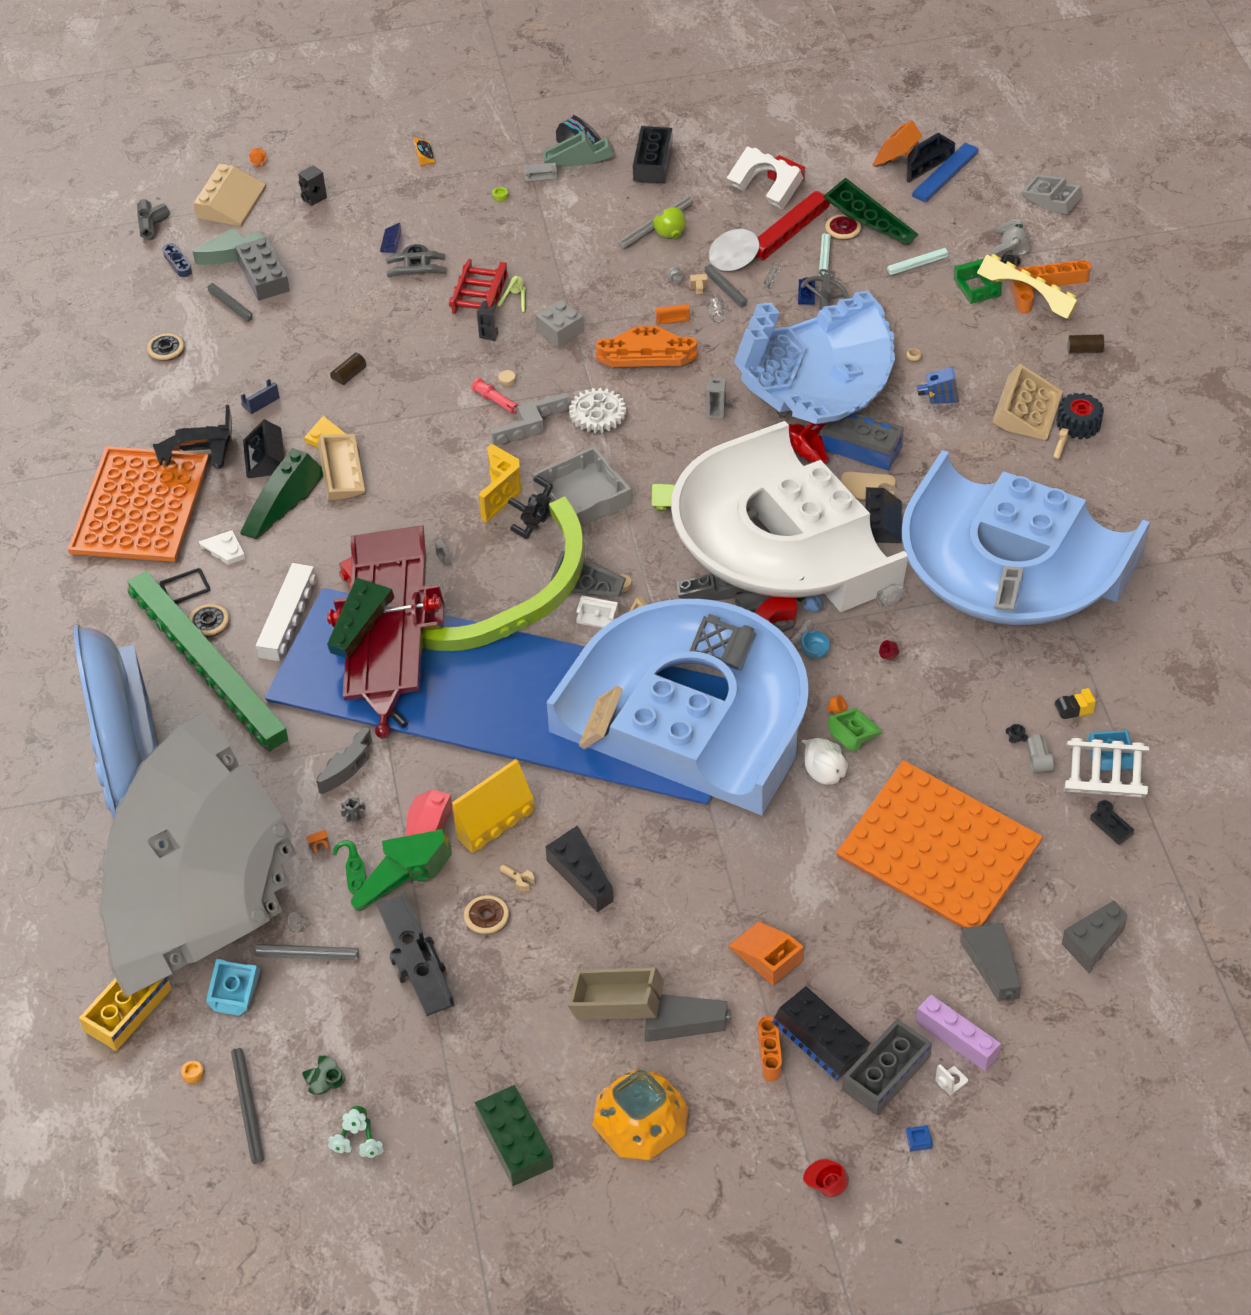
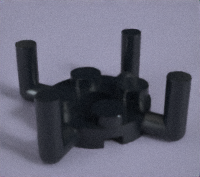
(535, 511)

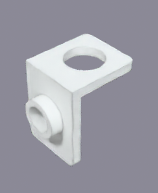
(946, 1080)

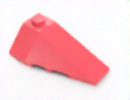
(428, 812)

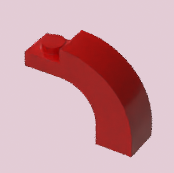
(778, 609)

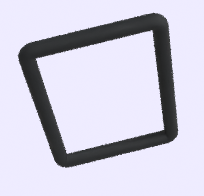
(183, 575)

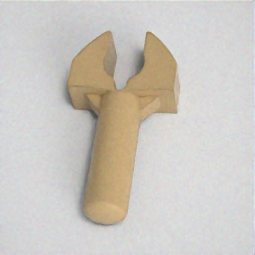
(1063, 436)
(519, 877)

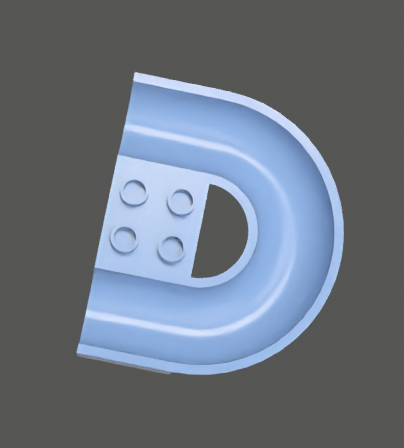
(968, 531)
(116, 711)
(712, 745)

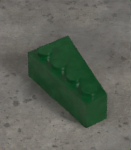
(358, 615)

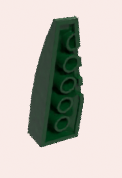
(864, 209)
(288, 484)

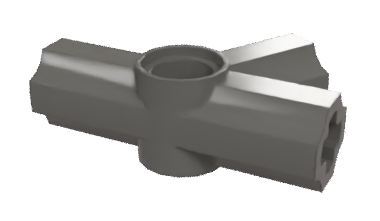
(148, 216)

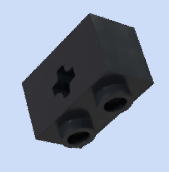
(312, 185)

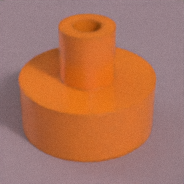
(837, 705)

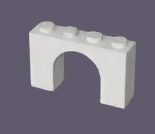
(753, 162)

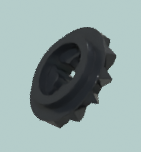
(414, 249)

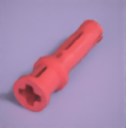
(489, 392)

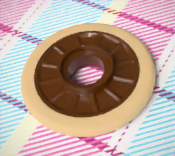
(488, 925)

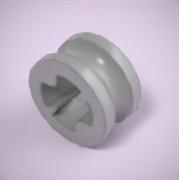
(675, 271)

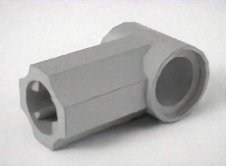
(1039, 756)

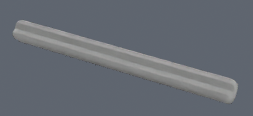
(648, 227)

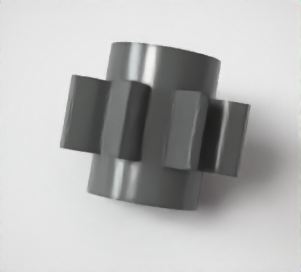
(352, 809)

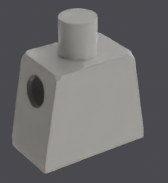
(715, 392)

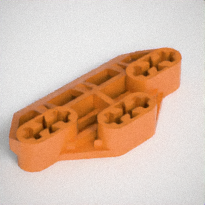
(646, 347)

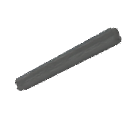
(310, 952)

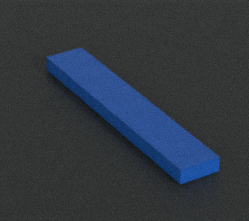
(945, 172)

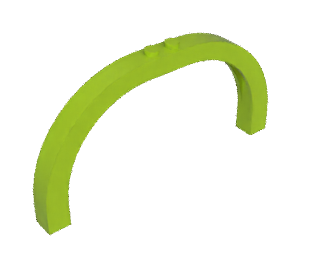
(529, 611)

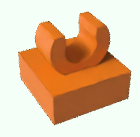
(317, 838)

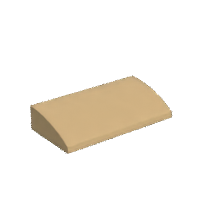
(340, 466)

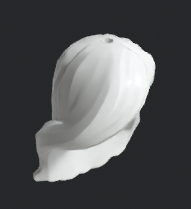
(823, 761)

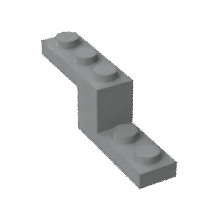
(530, 419)

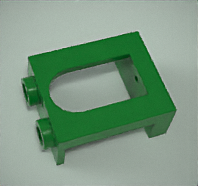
(969, 271)

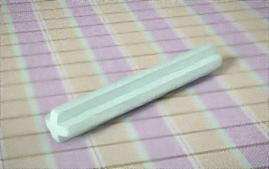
(824, 254)
(917, 261)

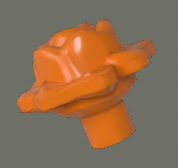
(258, 156)

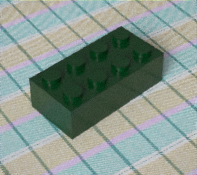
(513, 1135)

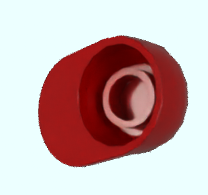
(826, 1177)

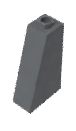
(993, 958)
(686, 1017)

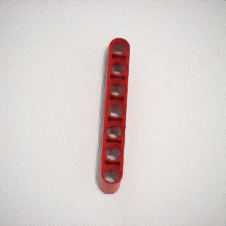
(791, 224)

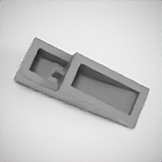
(1009, 588)

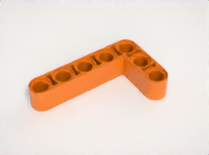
(1057, 274)

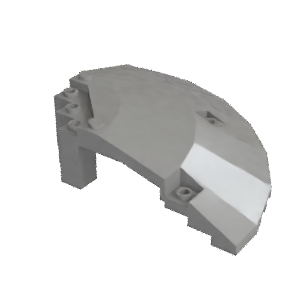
(215, 860)

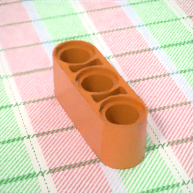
(769, 1057)

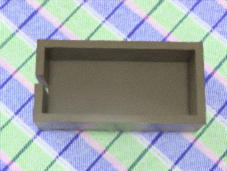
(616, 993)

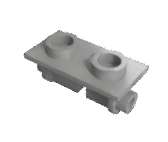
(540, 172)

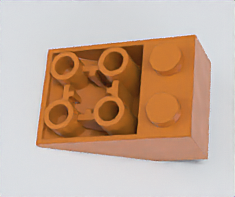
(899, 143)
(768, 951)

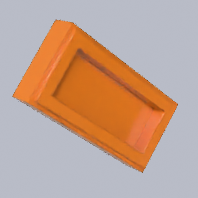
(672, 314)

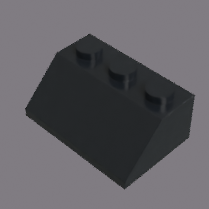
(263, 450)
(884, 515)

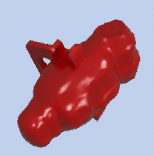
(807, 442)

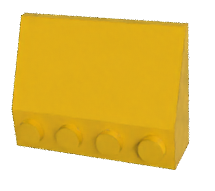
(492, 807)

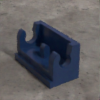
(261, 398)

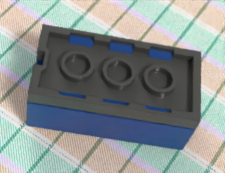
(864, 439)

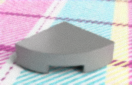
(442, 552)

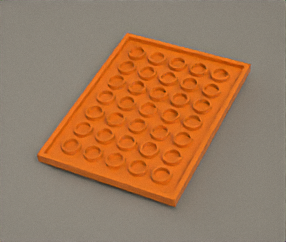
(139, 505)
(939, 846)

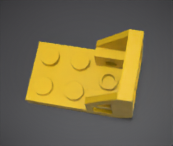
(505, 480)

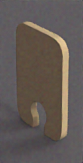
(857, 482)

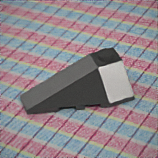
(595, 579)

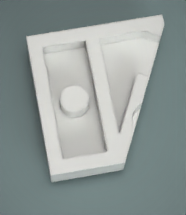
(224, 547)

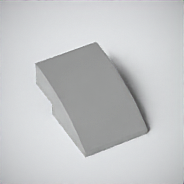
(1053, 193)

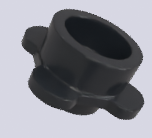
(1016, 729)

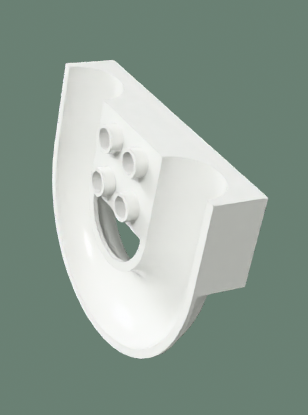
(812, 520)

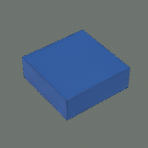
(919, 1138)

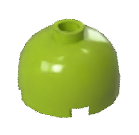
(670, 223)

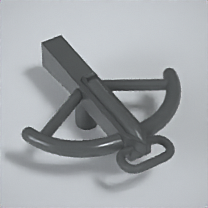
(825, 288)

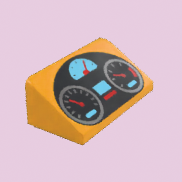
(423, 151)

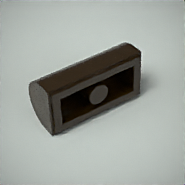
(1085, 343)
(348, 368)

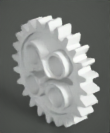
(597, 410)

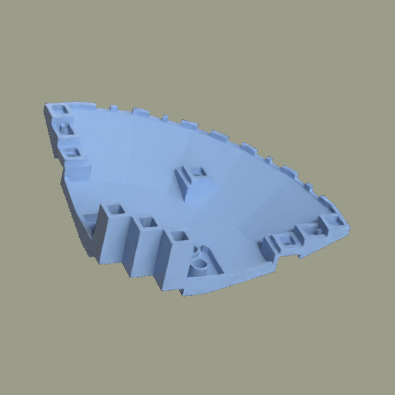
(820, 365)

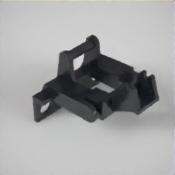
(198, 439)

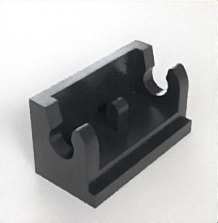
(486, 322)

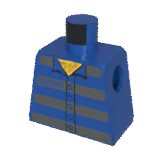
(940, 386)

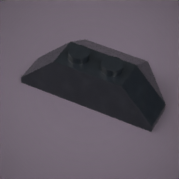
(928, 155)

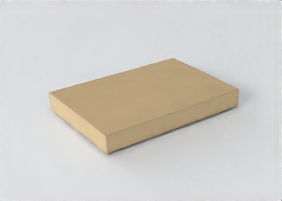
(600, 717)

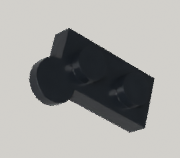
(1111, 823)

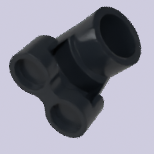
(1011, 258)

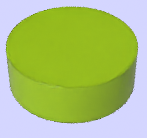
(500, 194)

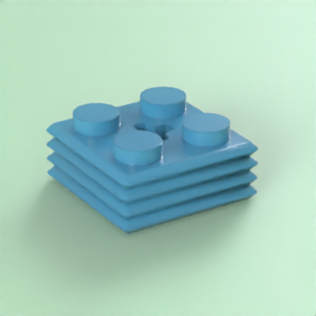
(1107, 757)

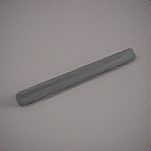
(247, 1105)

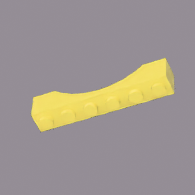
(997, 271)

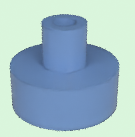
(813, 603)

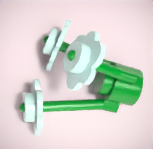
(356, 1121)

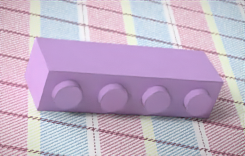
(958, 1032)

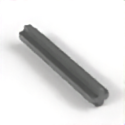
(728, 288)
(230, 302)

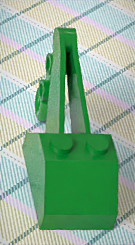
(405, 858)

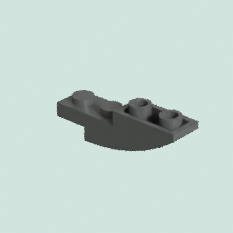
(706, 588)
(345, 765)

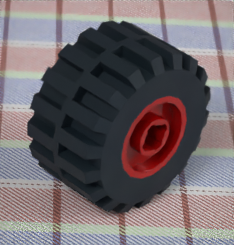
(1080, 415)

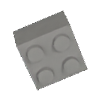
(559, 323)

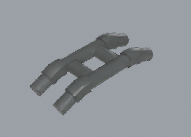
(407, 257)

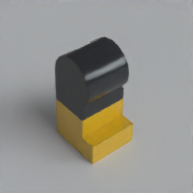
(1076, 704)

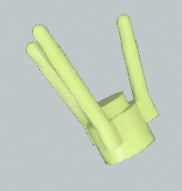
(515, 286)

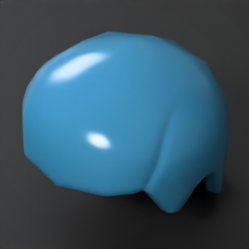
(815, 644)

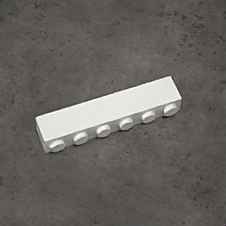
(286, 612)

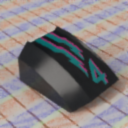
(574, 126)

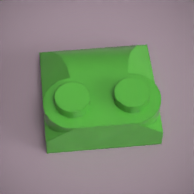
(852, 728)

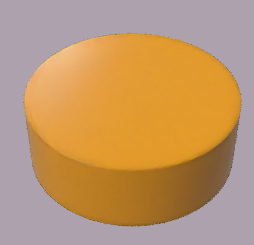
(192, 1072)

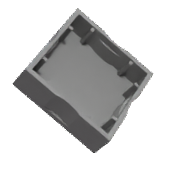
(588, 485)

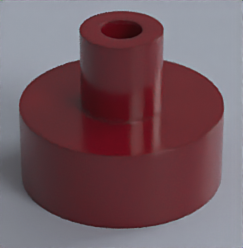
(888, 650)

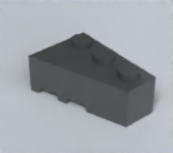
(1094, 934)

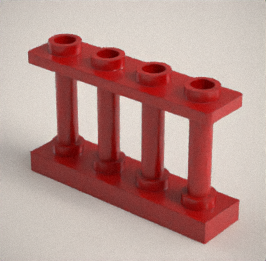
(492, 295)

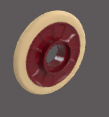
(833, 227)

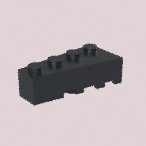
(579, 867)

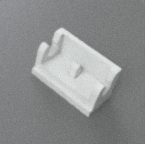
(596, 611)

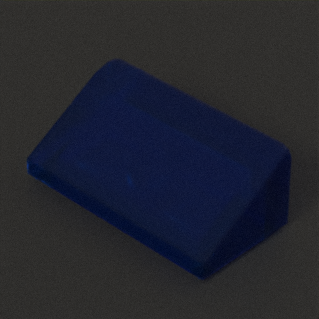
(391, 239)

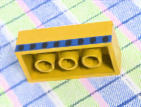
(117, 1016)

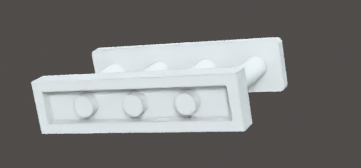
(1115, 786)

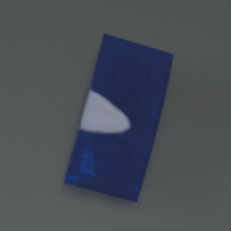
(805, 295)

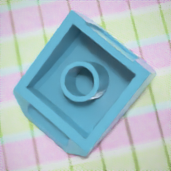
(232, 987)

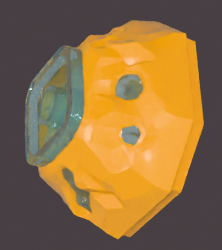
(640, 1115)

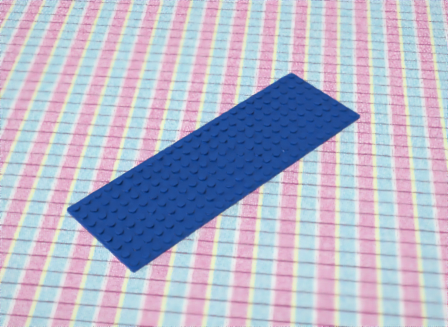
(475, 698)

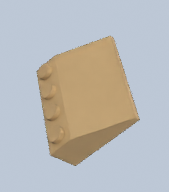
(228, 196)
(1027, 404)

